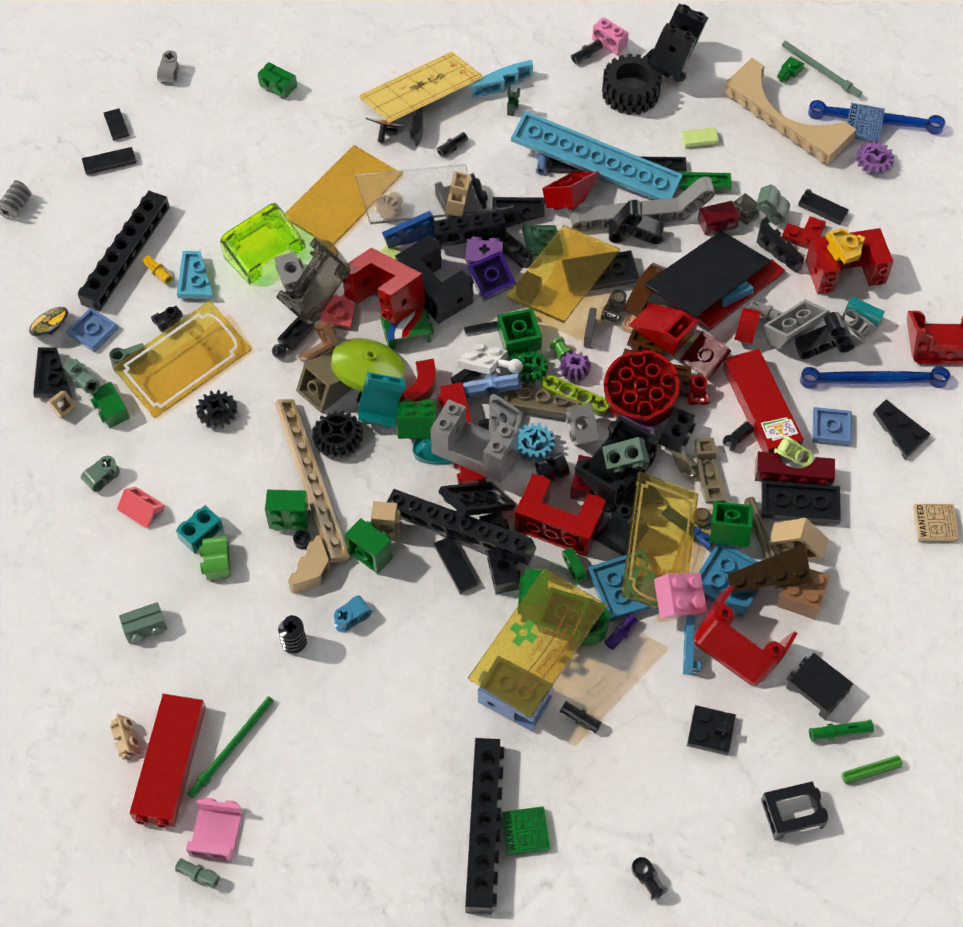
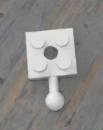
(487, 359)

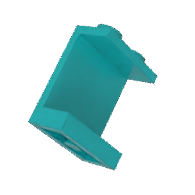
(380, 399)

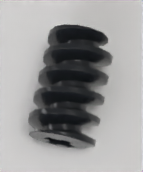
(292, 634)

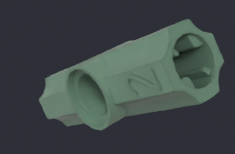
(81, 375)

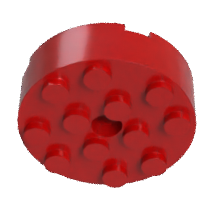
(645, 371)

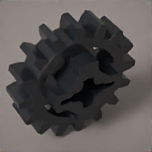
(216, 409)

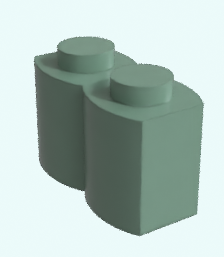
(773, 204)

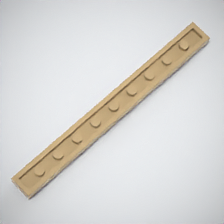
(312, 481)

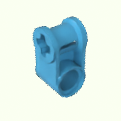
(351, 614)

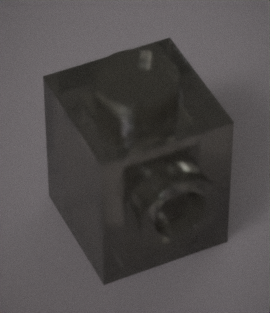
(746, 209)

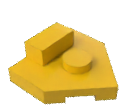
(844, 245)

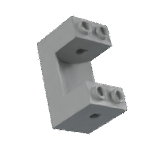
(472, 445)

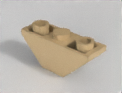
(311, 568)

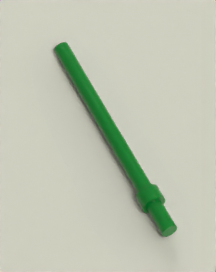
(205, 777)

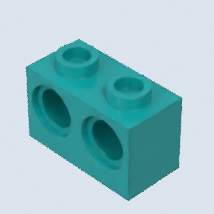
(200, 530)

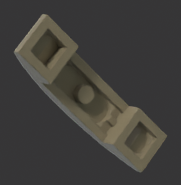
(708, 470)

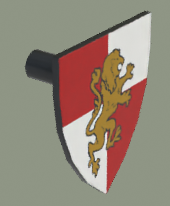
(384, 130)

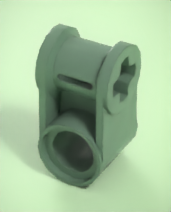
(100, 474)

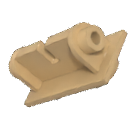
(123, 728)

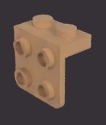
(328, 340)

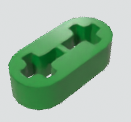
(574, 565)

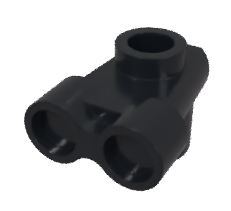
(167, 318)

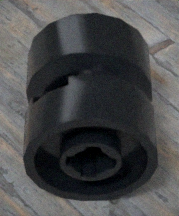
(553, 467)

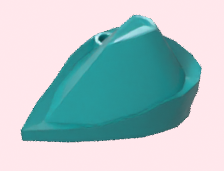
(423, 447)

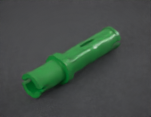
(848, 729)

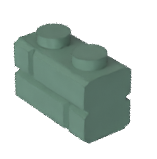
(143, 622)

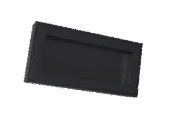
(116, 124)

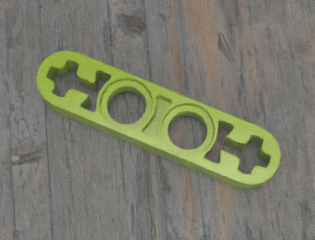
(576, 393)

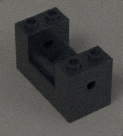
(678, 40)
(443, 297)

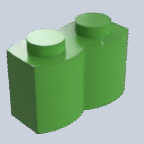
(215, 557)

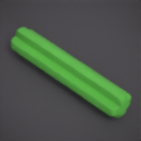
(871, 769)

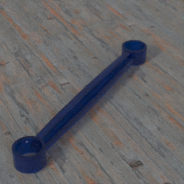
(891, 119)
(874, 377)

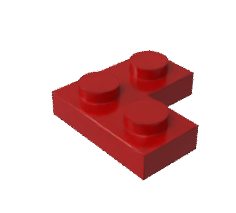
(802, 236)

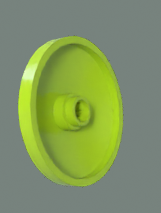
(358, 356)

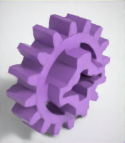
(875, 157)

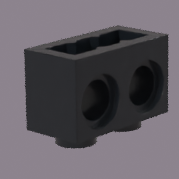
(676, 430)

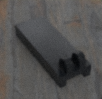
(823, 207)

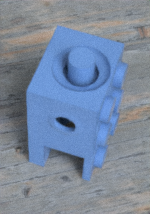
(497, 705)

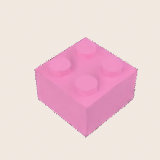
(680, 595)

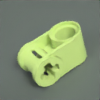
(791, 450)

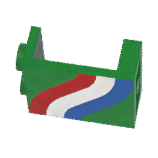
(411, 326)

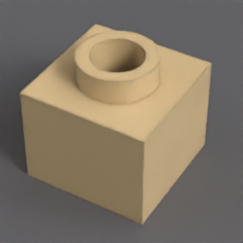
(67, 404)

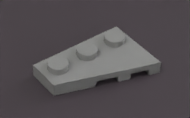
(503, 412)

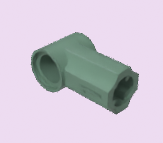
(118, 354)

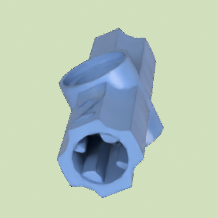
(492, 385)

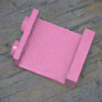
(215, 830)

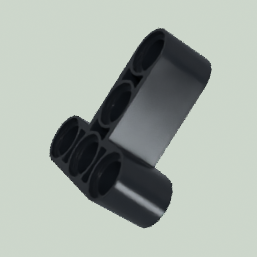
(632, 223)
(827, 337)

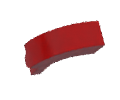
(425, 383)

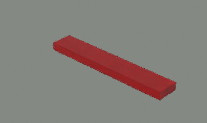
(716, 313)

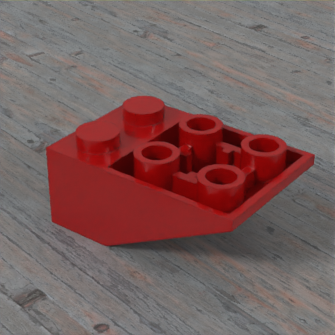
(665, 326)

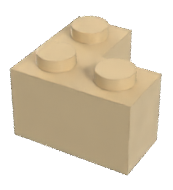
(796, 532)

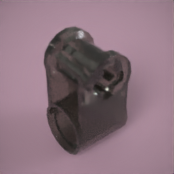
(614, 309)

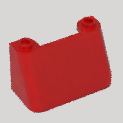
(934, 341)

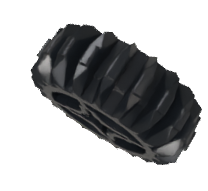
(336, 441)

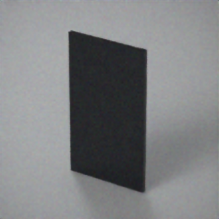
(707, 273)

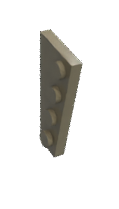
(539, 401)

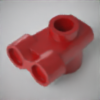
(699, 394)

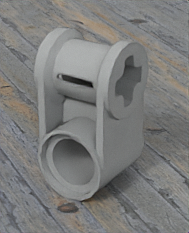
(168, 67)
(859, 324)

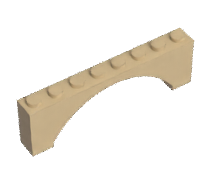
(820, 140)

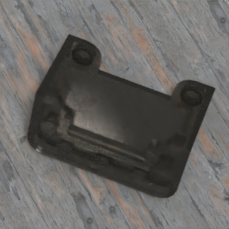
(317, 283)

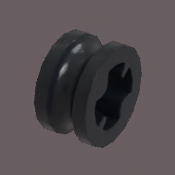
(297, 536)

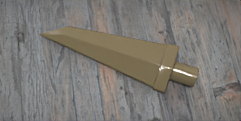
(684, 463)

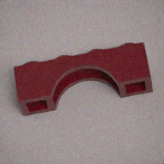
(771, 468)

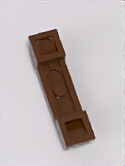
(640, 294)

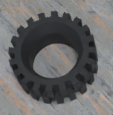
(631, 98)

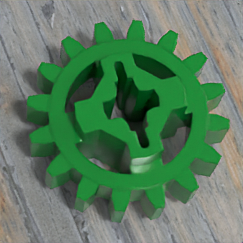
(530, 363)

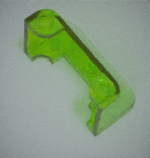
(259, 241)

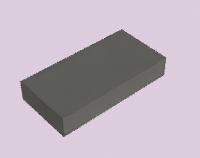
(590, 327)

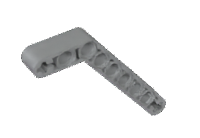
(661, 209)

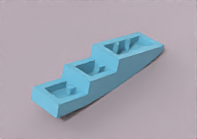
(497, 80)

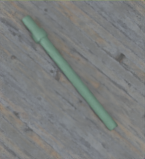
(846, 84)

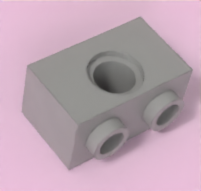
(288, 269)
(586, 413)

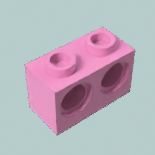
(611, 35)

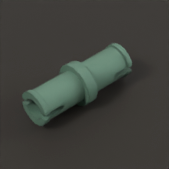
(197, 873)

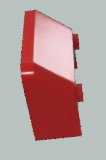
(735, 650)

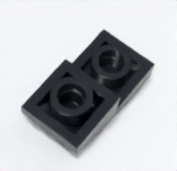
(417, 127)

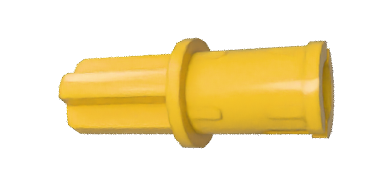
(157, 269)

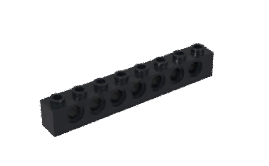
(123, 251)
(466, 529)
(475, 901)

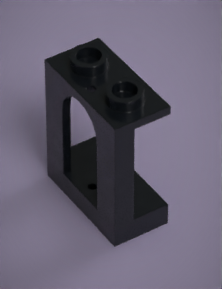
(779, 827)

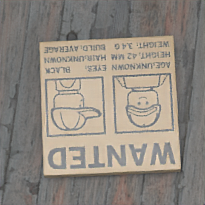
(935, 522)

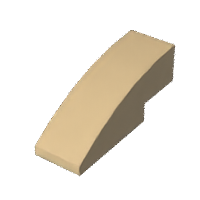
(457, 193)

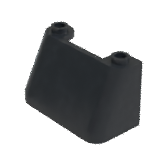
(604, 482)

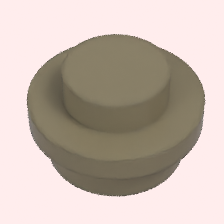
(703, 517)

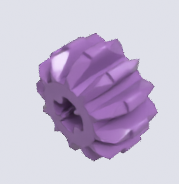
(575, 366)

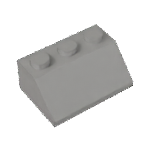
(794, 323)

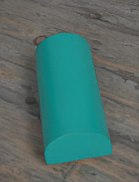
(866, 310)

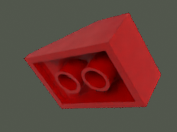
(569, 190)

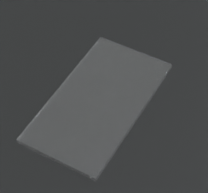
(411, 192)

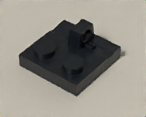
(711, 730)

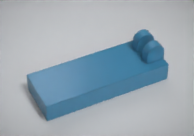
(689, 665)

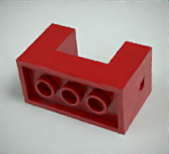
(874, 260)
(397, 285)
(554, 525)

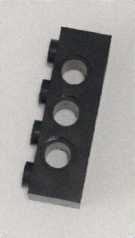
(459, 229)
(501, 580)

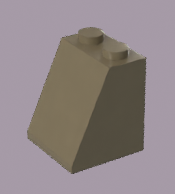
(320, 384)

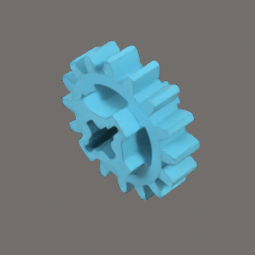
(542, 446)

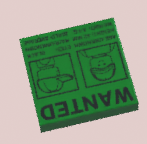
(525, 831)

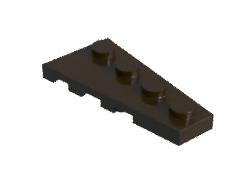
(775, 572)

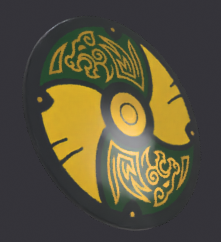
(48, 321)

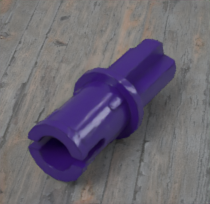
(621, 632)

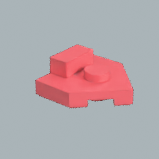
(339, 312)

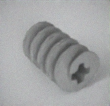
(14, 199)

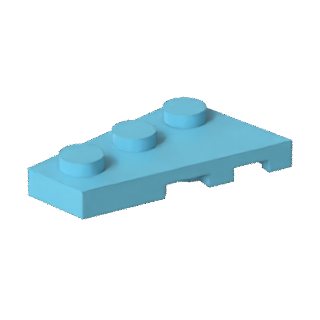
(193, 278)

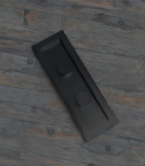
(108, 160)
(455, 564)

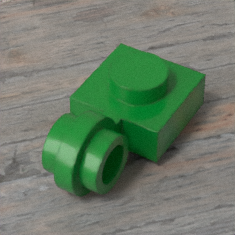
(790, 68)

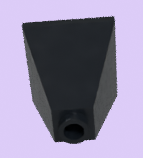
(616, 530)

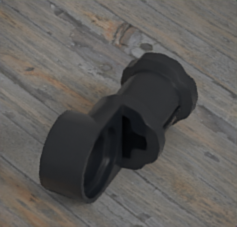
(649, 878)

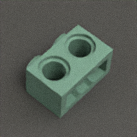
(625, 450)

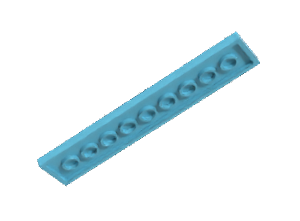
(593, 155)

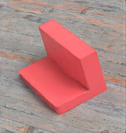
(139, 506)

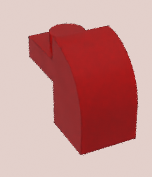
(747, 325)

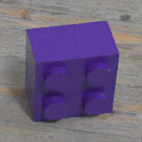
(491, 276)

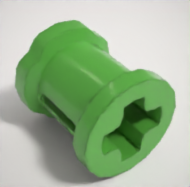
(560, 347)

